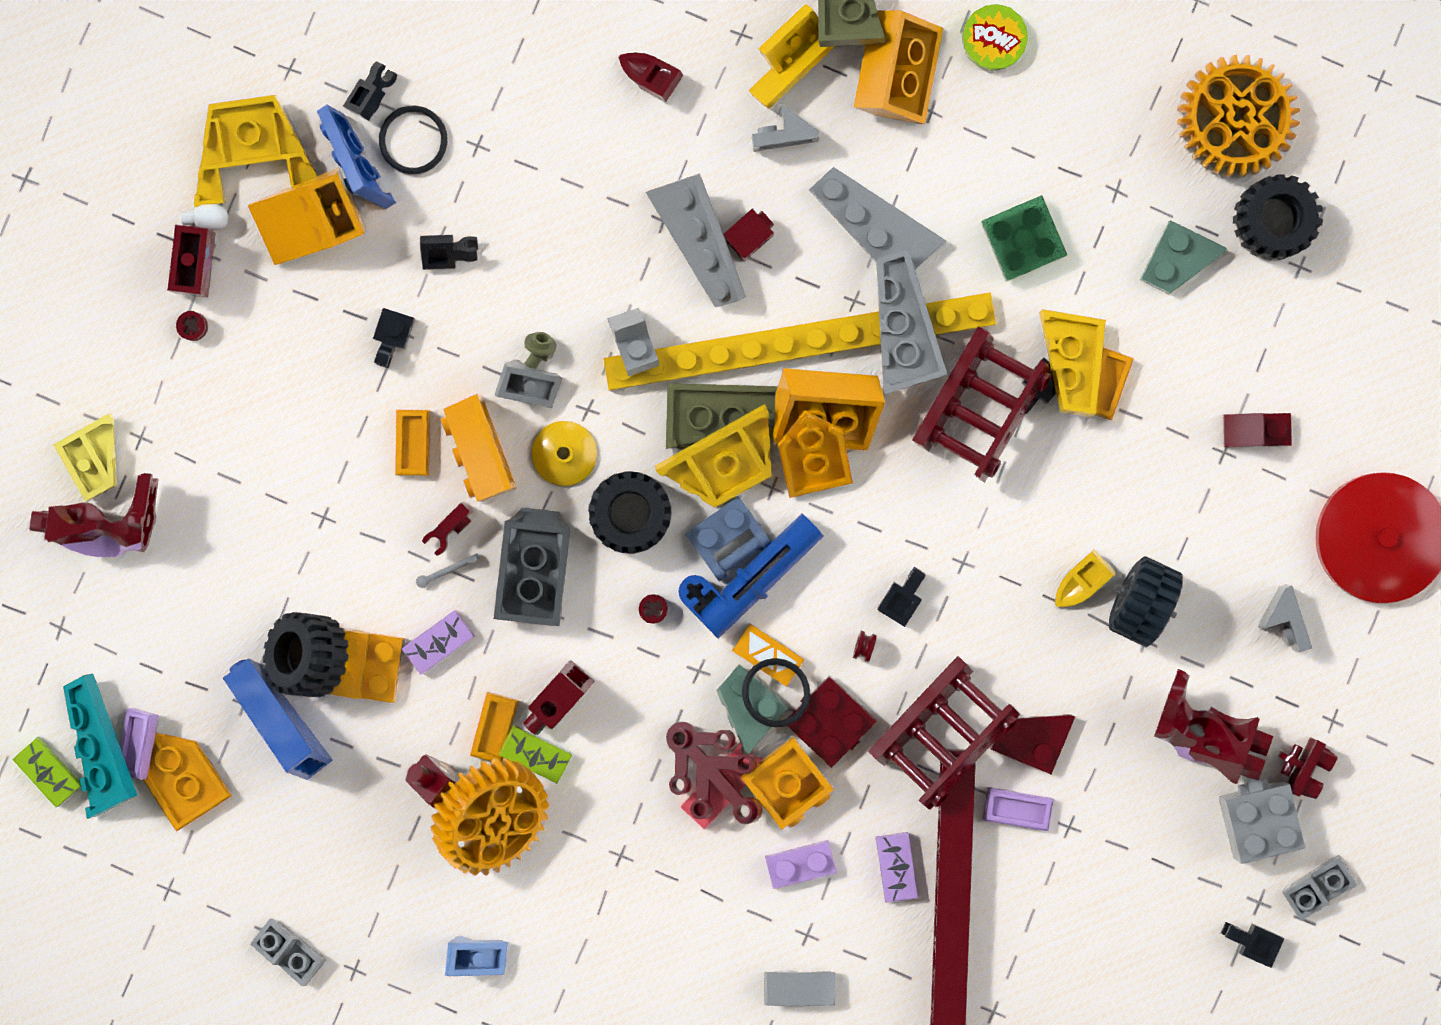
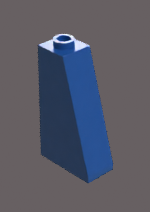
(276, 720)

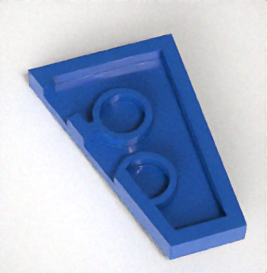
(347, 147)

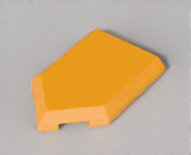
(814, 456)
(183, 780)

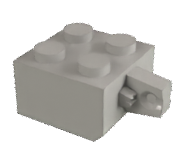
(1261, 820)

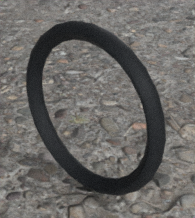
(382, 145)
(806, 689)

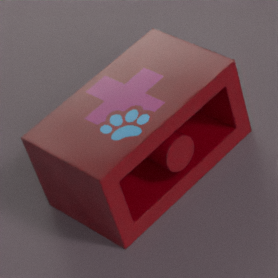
(191, 261)

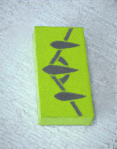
(535, 754)
(47, 772)

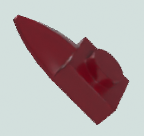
(651, 74)

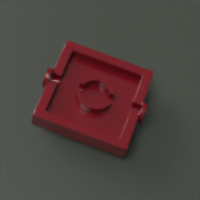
(832, 722)

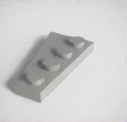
(872, 220)
(695, 229)
(906, 332)

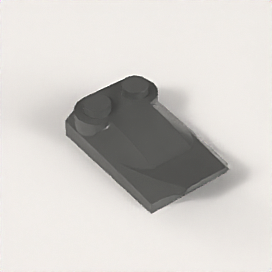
(532, 568)

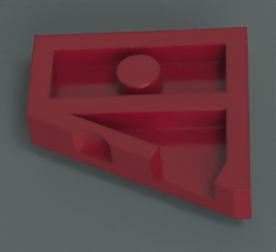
(1036, 740)

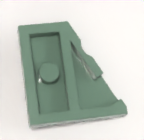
(1179, 257)
(763, 701)

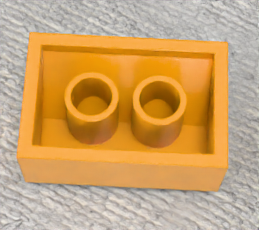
(899, 73)
(841, 399)
(478, 448)

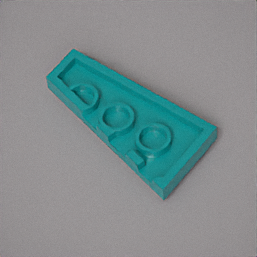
(102, 759)

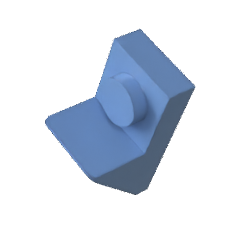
(475, 957)

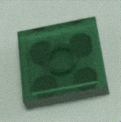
(1024, 238)

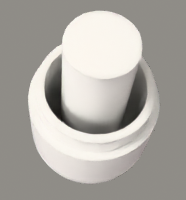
(206, 216)

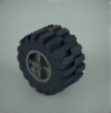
(1146, 601)

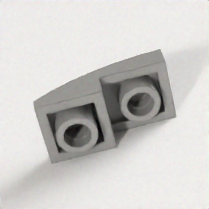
(1319, 887)
(288, 951)
(799, 988)

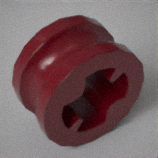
(181, 327)
(653, 618)
(864, 646)

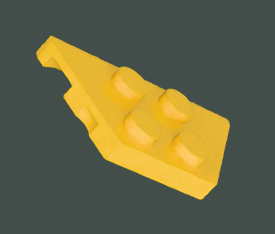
(725, 460)

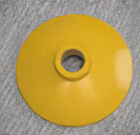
(582, 453)

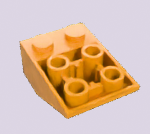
(307, 217)

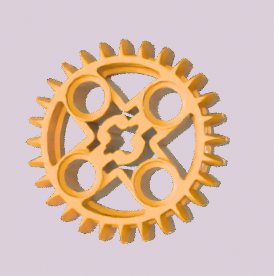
(1226, 109)
(489, 816)

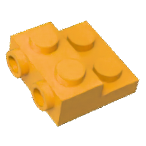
(371, 666)
(788, 784)

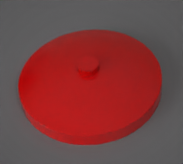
(1380, 537)

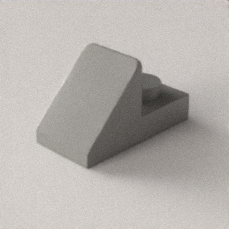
(794, 132)
(633, 341)
(528, 384)
(1286, 610)

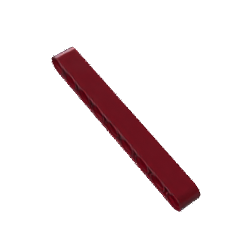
(953, 901)

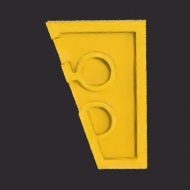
(1075, 359)

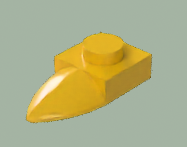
(1083, 580)

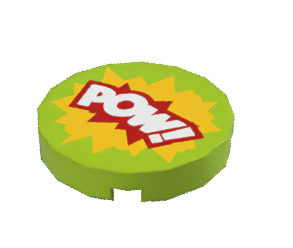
(994, 37)

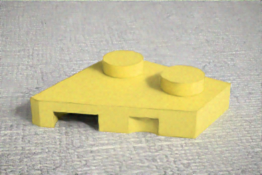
(91, 457)

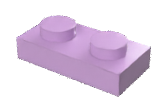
(800, 864)

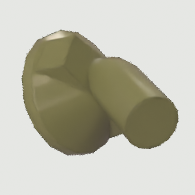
(541, 347)

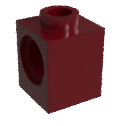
(749, 233)

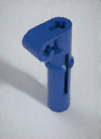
(724, 609)

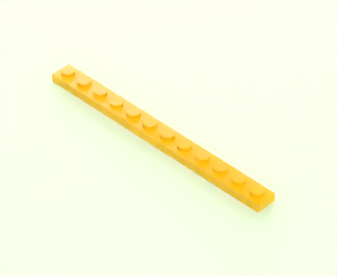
(792, 343)

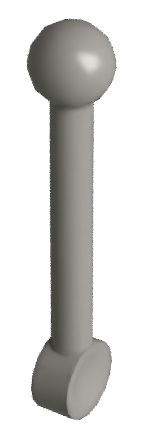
(423, 581)

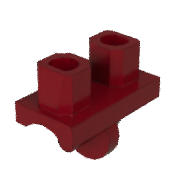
(1313, 755)

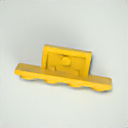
(791, 55)

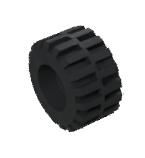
(1304, 211)
(601, 505)
(305, 654)

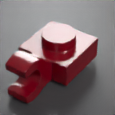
(455, 521)

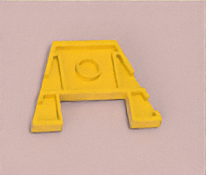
(247, 134)

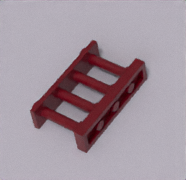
(965, 377)
(912, 725)

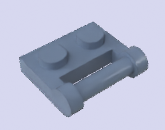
(723, 528)

